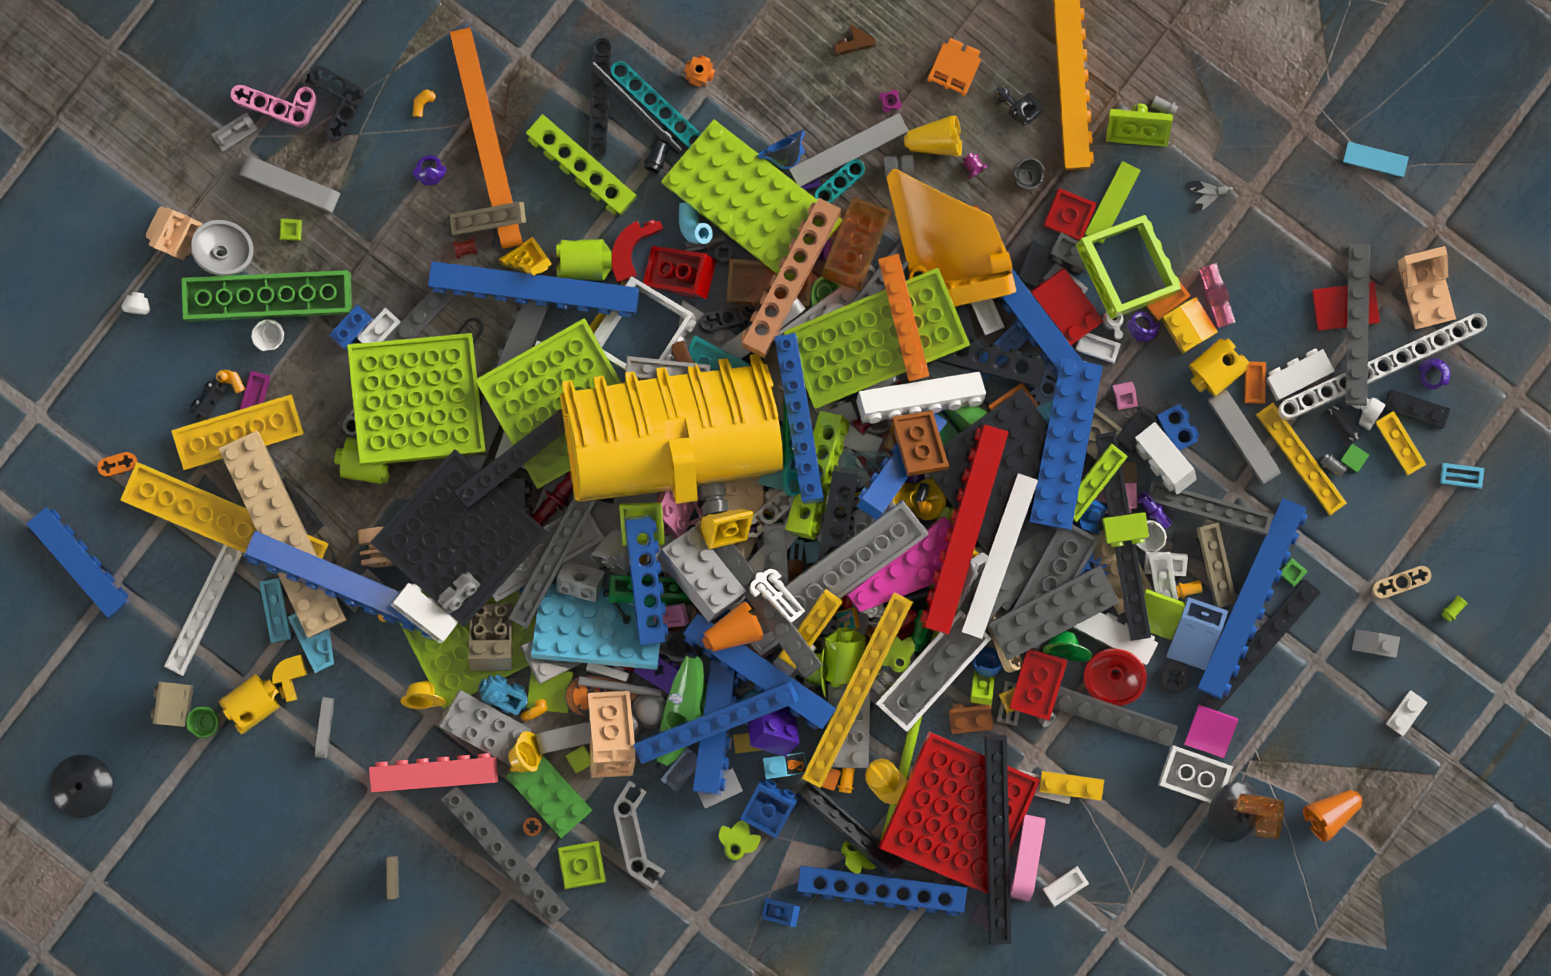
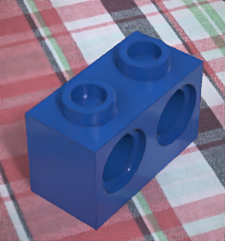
(351, 327)
(1172, 430)

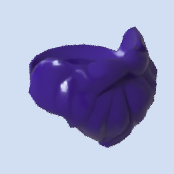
(429, 175)
(1139, 333)
(1443, 368)

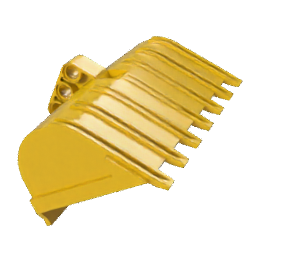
(671, 431)

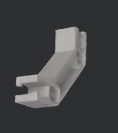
(632, 838)

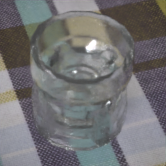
(886, 678)

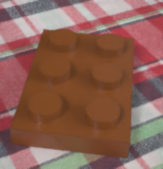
(919, 443)

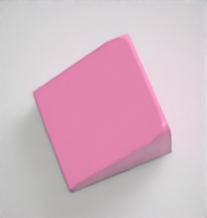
(1125, 395)

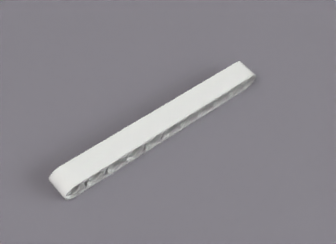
(1391, 362)

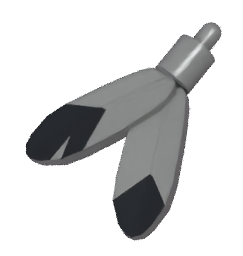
(1211, 193)

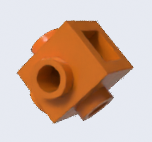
(699, 78)

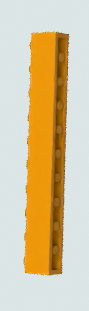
(1072, 85)

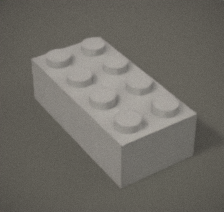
(701, 574)

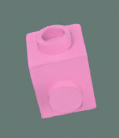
(675, 615)

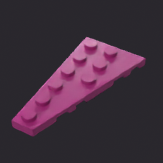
(906, 573)

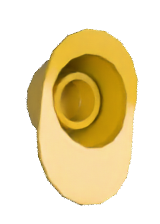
(421, 696)
(525, 753)
(885, 780)

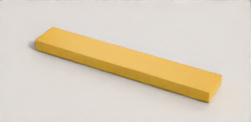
(1301, 459)

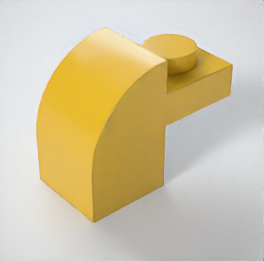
(287, 671)

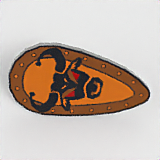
(577, 698)

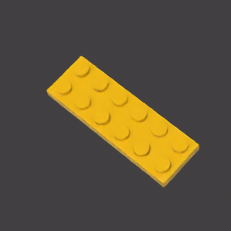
(272, 419)

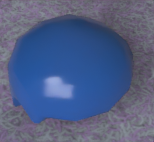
(987, 662)

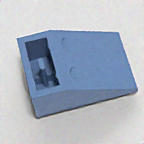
(1197, 633)

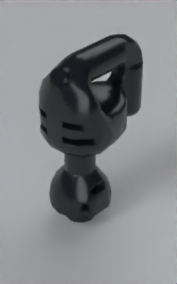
(1017, 108)

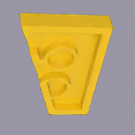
(526, 258)

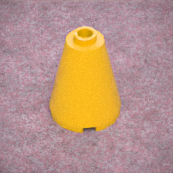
(936, 137)

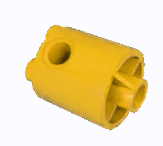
(1212, 373)
(250, 703)

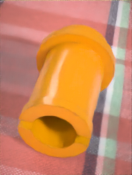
(1188, 588)
(846, 780)

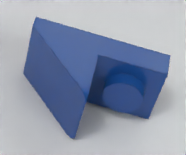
(1091, 517)
(780, 912)

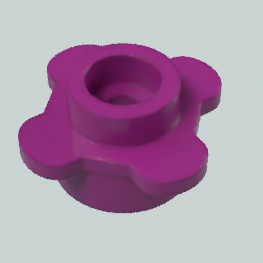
(893, 95)

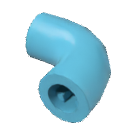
(691, 227)

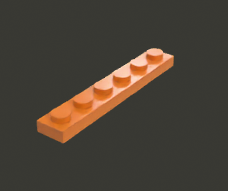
(903, 317)

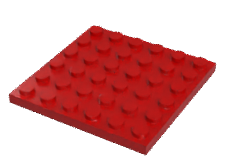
(944, 812)

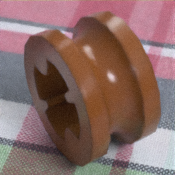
(527, 830)

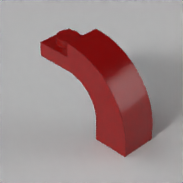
(624, 245)

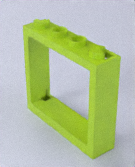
(1101, 279)

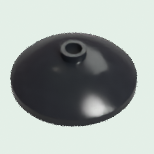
(96, 783)
(1223, 814)

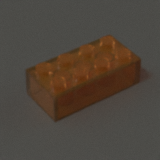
(856, 244)
(751, 279)

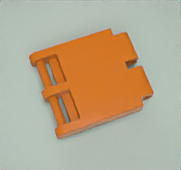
(955, 66)

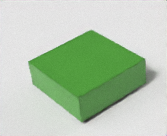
(1354, 458)
(1293, 572)

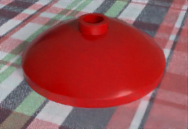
(1111, 686)

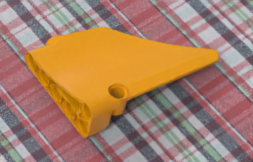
(950, 237)

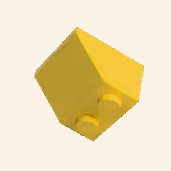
(1189, 325)
(726, 527)

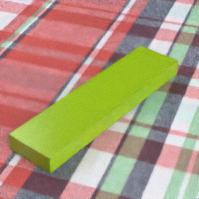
(1113, 199)
(1097, 478)

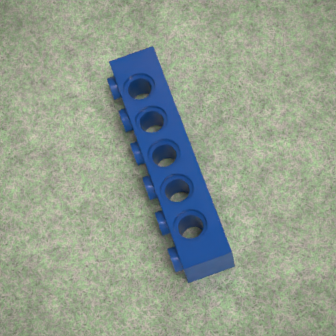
(633, 527)

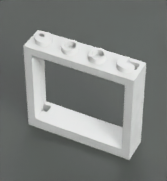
(610, 322)

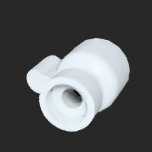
(1113, 324)
(1370, 412)

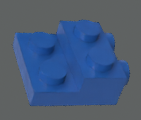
(769, 808)

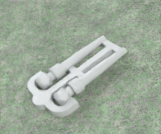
(760, 579)

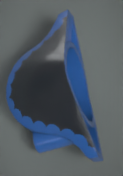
(785, 152)

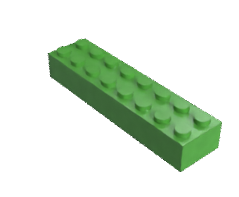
(266, 296)

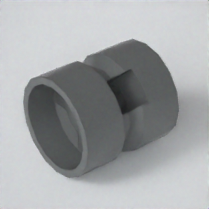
(904, 164)
(712, 498)

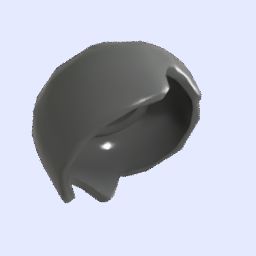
(1028, 174)

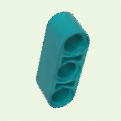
(845, 174)

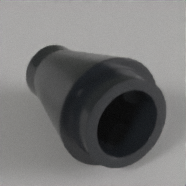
(655, 160)

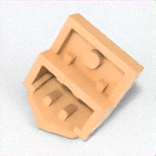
(172, 232)

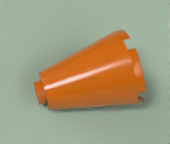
(733, 630)
(1332, 813)

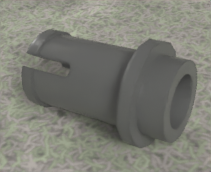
(1333, 464)

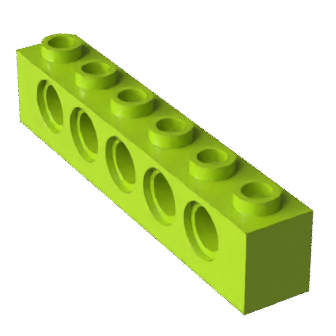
(545, 127)
(826, 424)

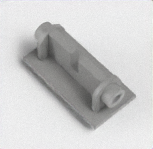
(234, 132)
(466, 586)

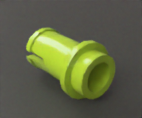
(1454, 608)

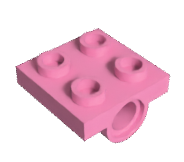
(674, 515)

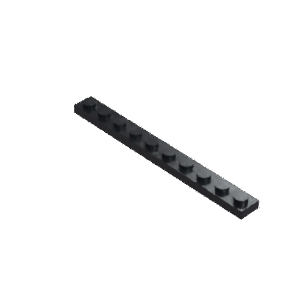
(1125, 555)
(997, 839)

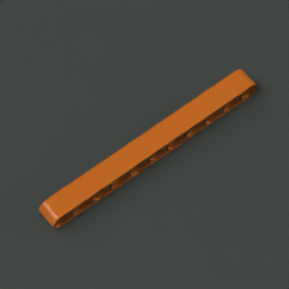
(484, 129)

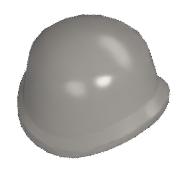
(648, 710)

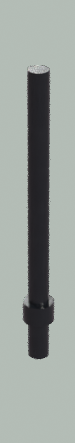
(664, 136)

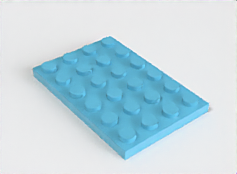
(590, 632)

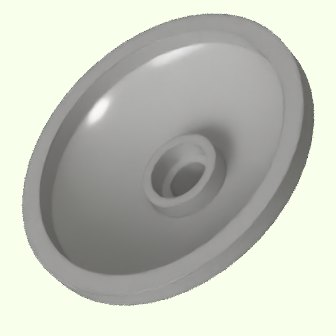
(224, 239)

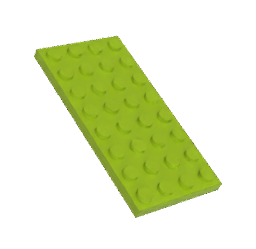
(743, 195)
(860, 341)

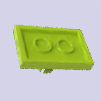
(1139, 126)

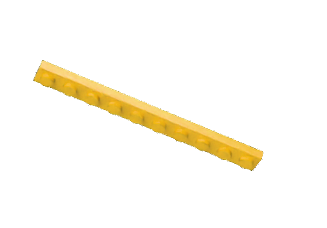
(857, 689)

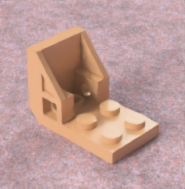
(1426, 287)
(611, 734)

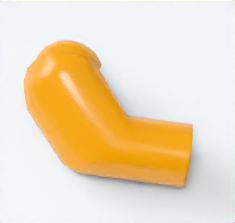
(420, 100)
(232, 378)
(534, 712)

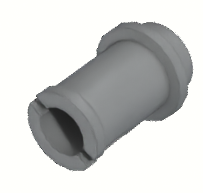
(1164, 106)

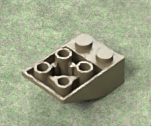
(491, 638)
(172, 703)

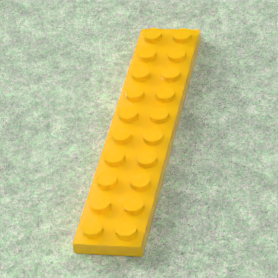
(194, 508)

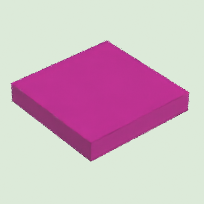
(1211, 731)

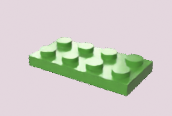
(551, 796)

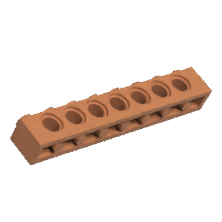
(761, 344)

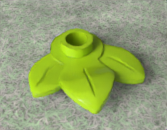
(900, 649)
(740, 837)
(854, 859)

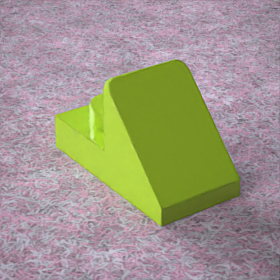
(982, 689)

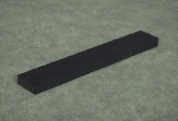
(849, 828)

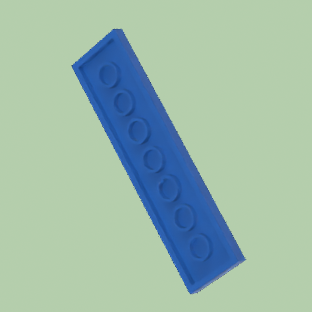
(1066, 444)

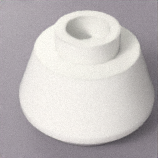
(136, 304)

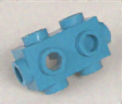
(496, 690)

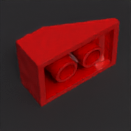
(680, 272)
(1067, 306)

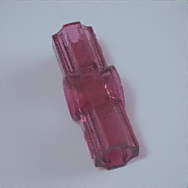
(1217, 295)

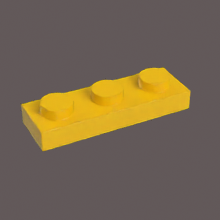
(1400, 443)
(1071, 785)

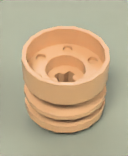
(376, 559)

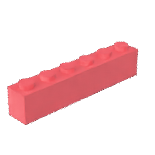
(433, 774)

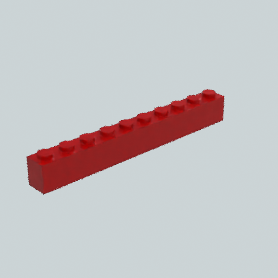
(965, 529)

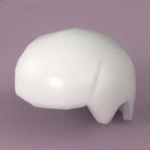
(267, 335)
(1156, 538)

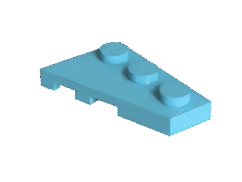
(317, 648)

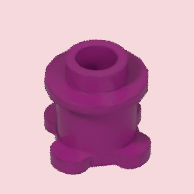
(973, 165)

